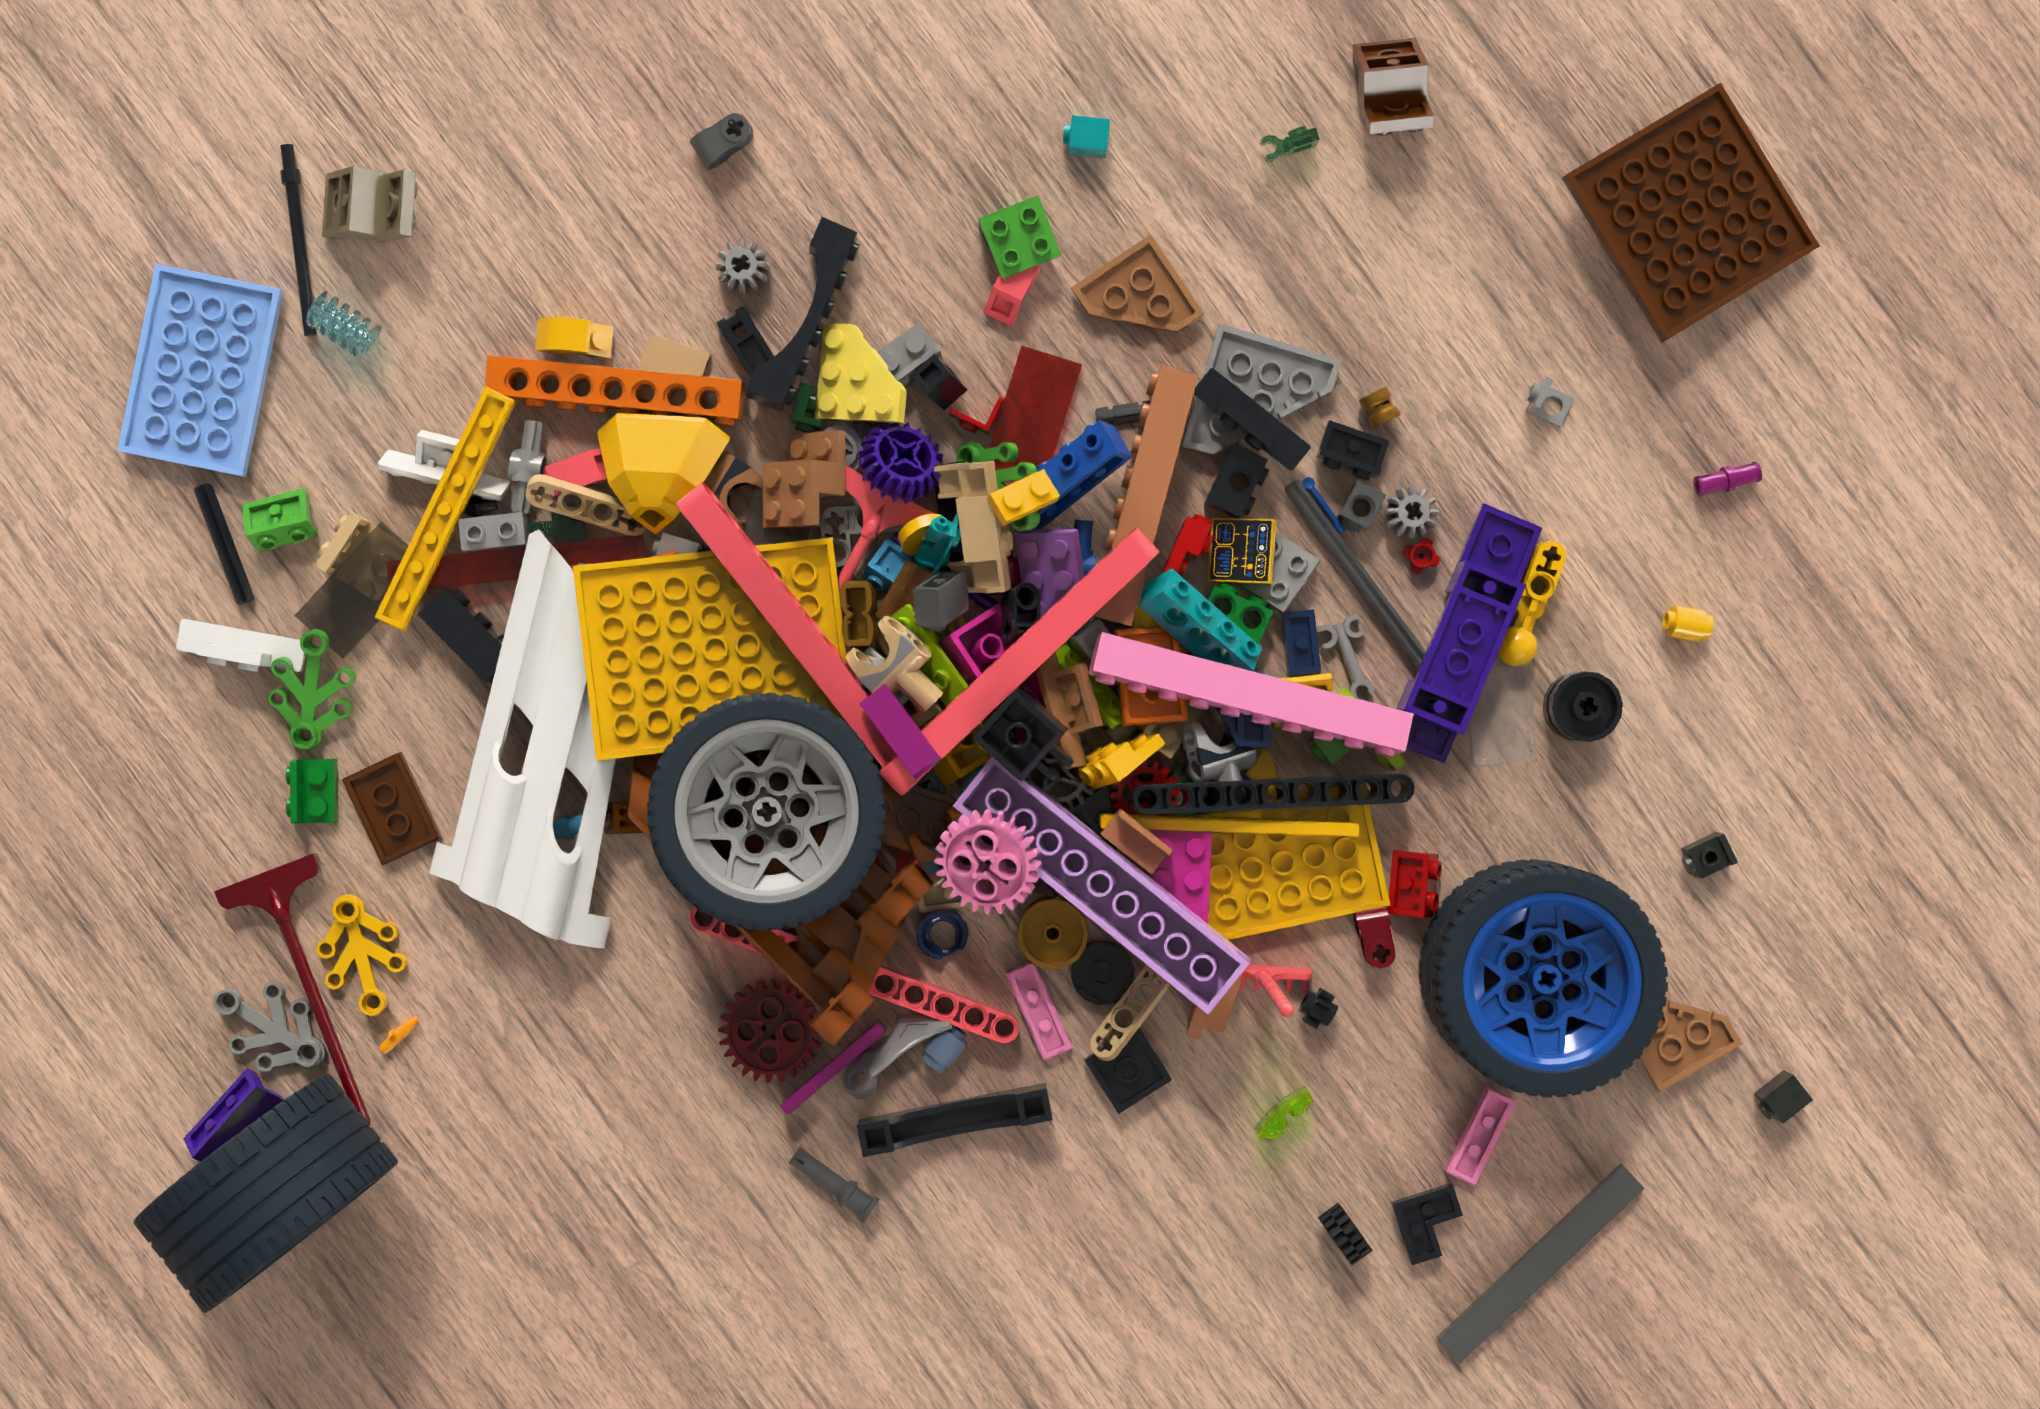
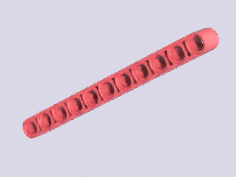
(784, 614)
(1029, 652)
(898, 993)

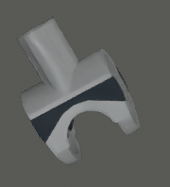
(1213, 761)

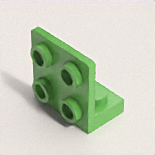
(1019, 237)

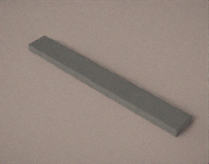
(1540, 1263)

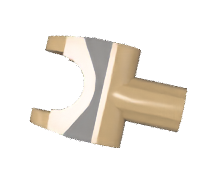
(900, 668)

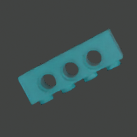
(1197, 622)

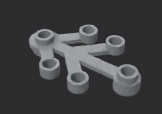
(275, 1029)

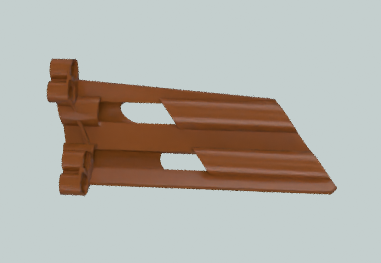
(834, 952)

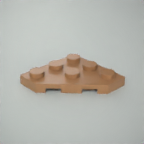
(1139, 291)
(1685, 1043)

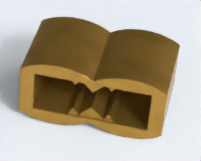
(858, 604)

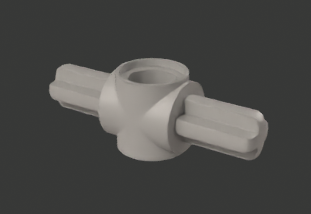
(526, 463)

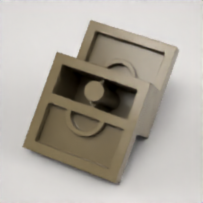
(369, 204)

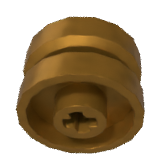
(1039, 946)

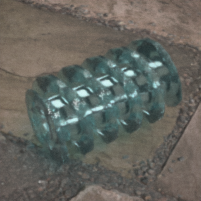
(342, 327)

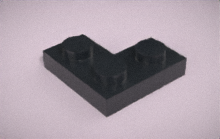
(1418, 1215)

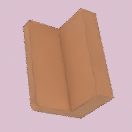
(1136, 841)
(1217, 1018)

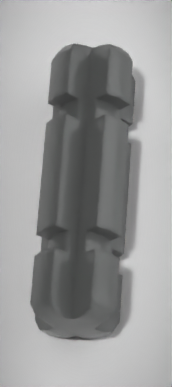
(1120, 413)

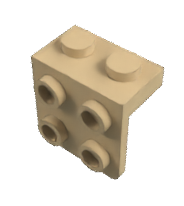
(350, 534)

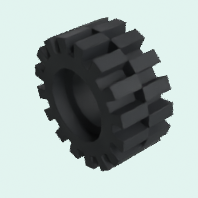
(1345, 1233)

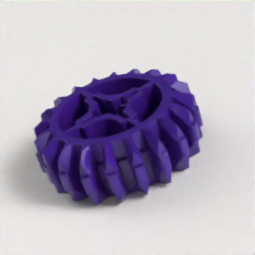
(900, 462)

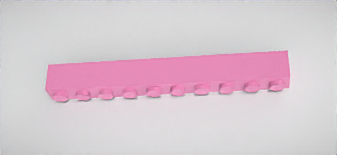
(1250, 693)

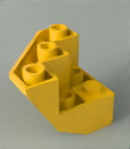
(657, 461)

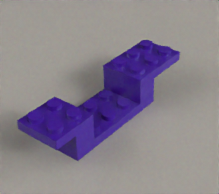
(1470, 630)

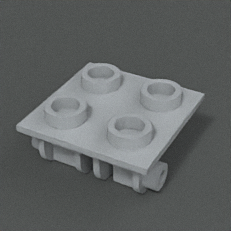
(1290, 573)

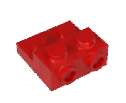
(1190, 542)

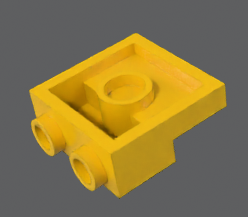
(1115, 762)

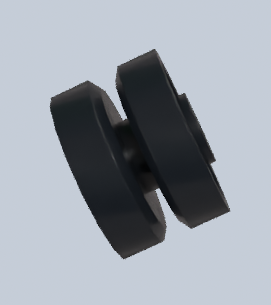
(1601, 709)

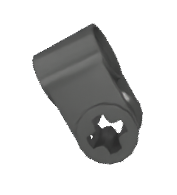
(719, 142)

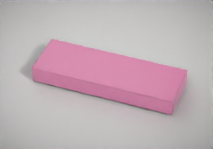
(1039, 1010)
(1480, 1135)

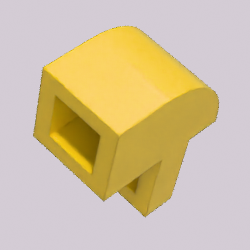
(574, 336)

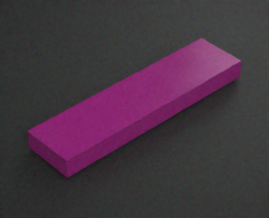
(833, 1067)

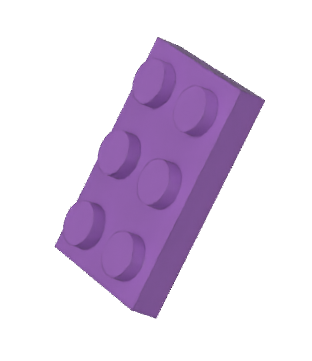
(1050, 562)

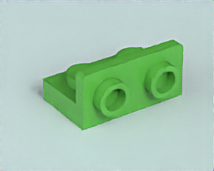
(279, 520)

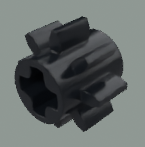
(1318, 1008)

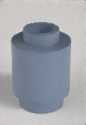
(944, 1048)

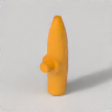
(395, 1036)

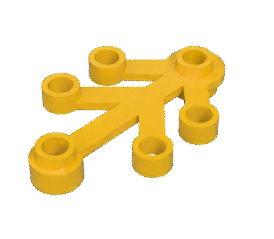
(359, 949)

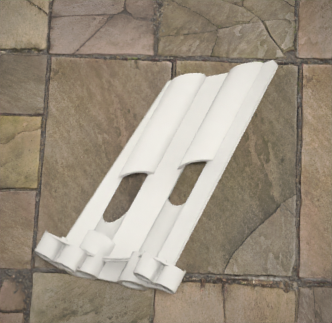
(505, 828)

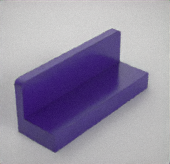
(233, 1112)

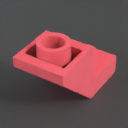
(1009, 295)
(580, 469)

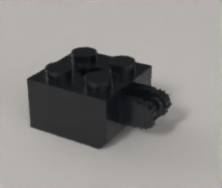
(1023, 755)

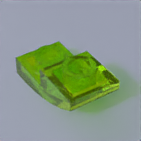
(1274, 1120)

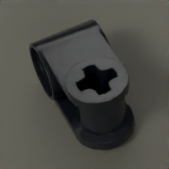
(1019, 617)

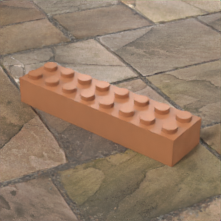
(1149, 477)

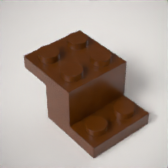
(1393, 86)

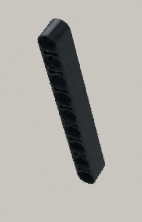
(1286, 793)

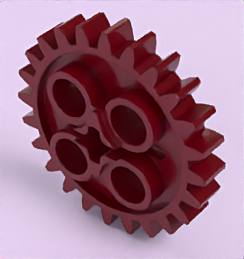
(750, 1009)

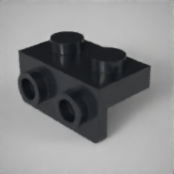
(1352, 450)

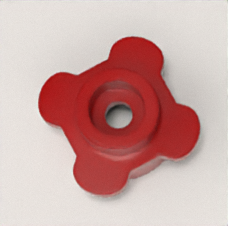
(1430, 557)

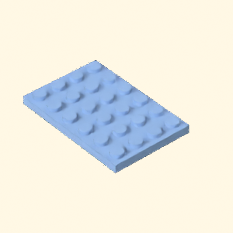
(200, 370)

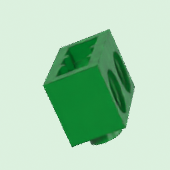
(1239, 606)

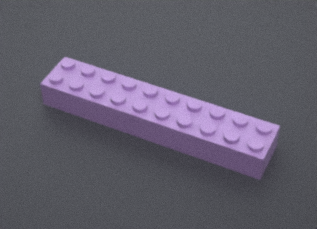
(1111, 888)

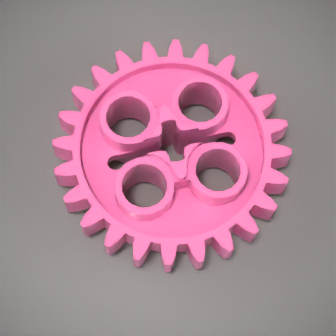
(1007, 844)

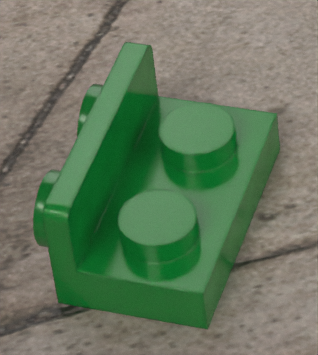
(312, 791)

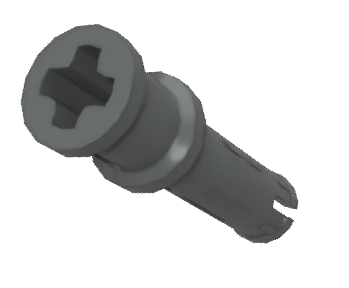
(846, 1192)

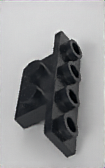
(1251, 419)

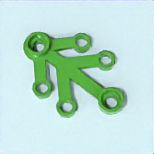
(974, 452)
(309, 694)

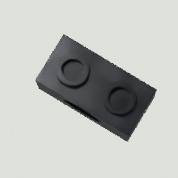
(1237, 462)

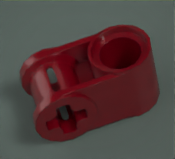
(1375, 929)

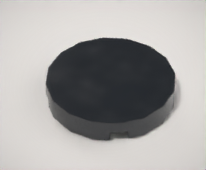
(1102, 973)

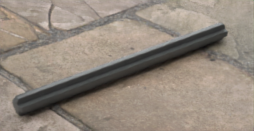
(1356, 572)

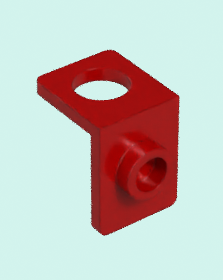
(972, 425)

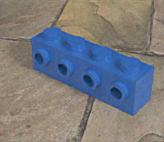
(1082, 466)

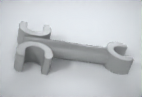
(1340, 633)

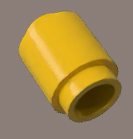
(1687, 624)

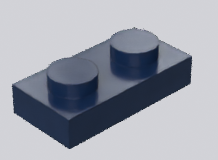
(1301, 642)

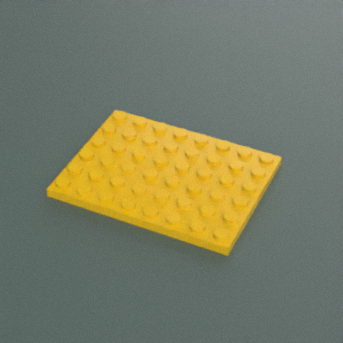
(684, 636)

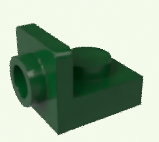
(805, 403)

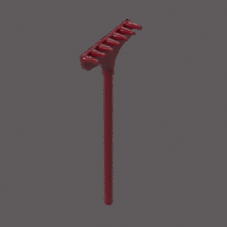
(273, 893)

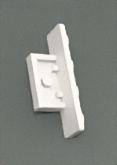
(430, 462)
(238, 645)

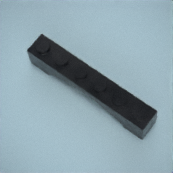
(774, 380)
(988, 1111)

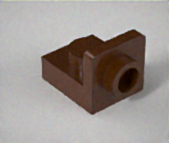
(617, 819)

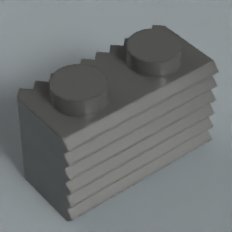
(941, 600)

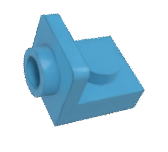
(885, 566)

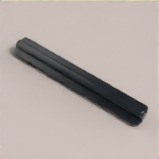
(224, 543)

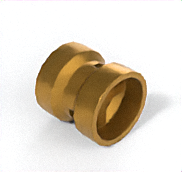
(1382, 414)

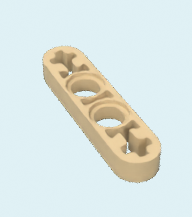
(585, 510)
(1128, 1003)

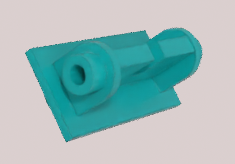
(935, 548)

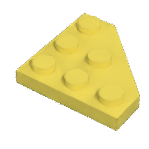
(856, 380)

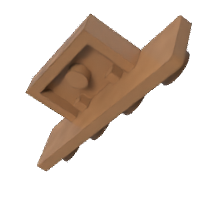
(1072, 701)

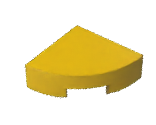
(1263, 769)

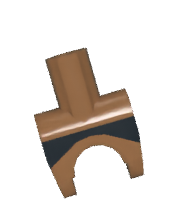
(729, 475)

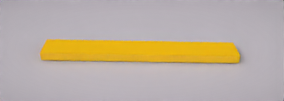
(445, 509)
(1241, 824)

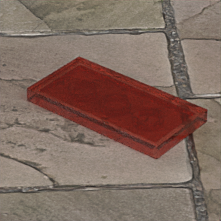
(1035, 406)

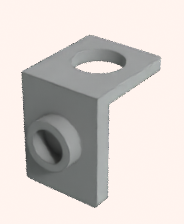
(1537, 397)

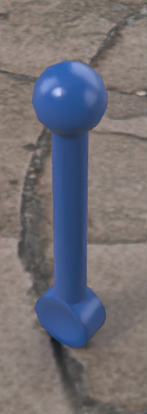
(1309, 484)

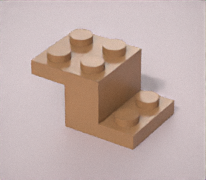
(795, 485)

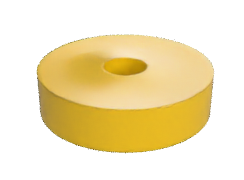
(914, 532)

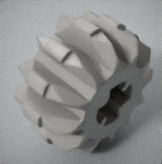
(740, 255)
(1400, 514)

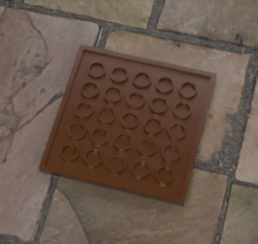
(1690, 212)

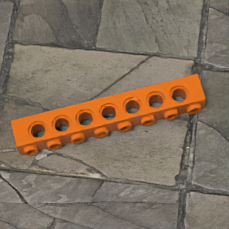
(503, 371)

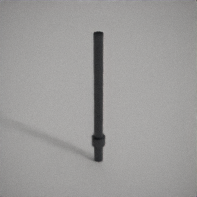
(291, 179)

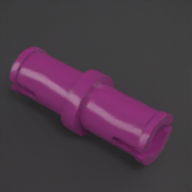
(1727, 478)

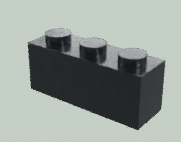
(464, 631)

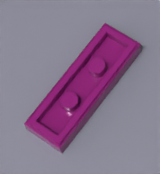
(900, 731)

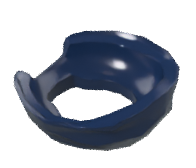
(924, 939)

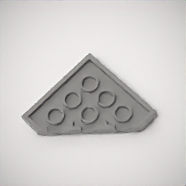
(1266, 370)

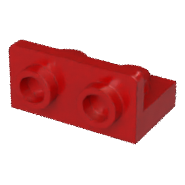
(1414, 884)

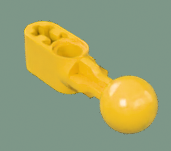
(1519, 642)

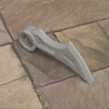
(907, 1032)

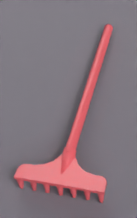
(877, 516)
(1269, 975)

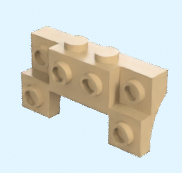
(983, 536)

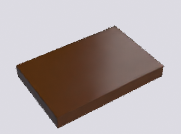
(392, 808)

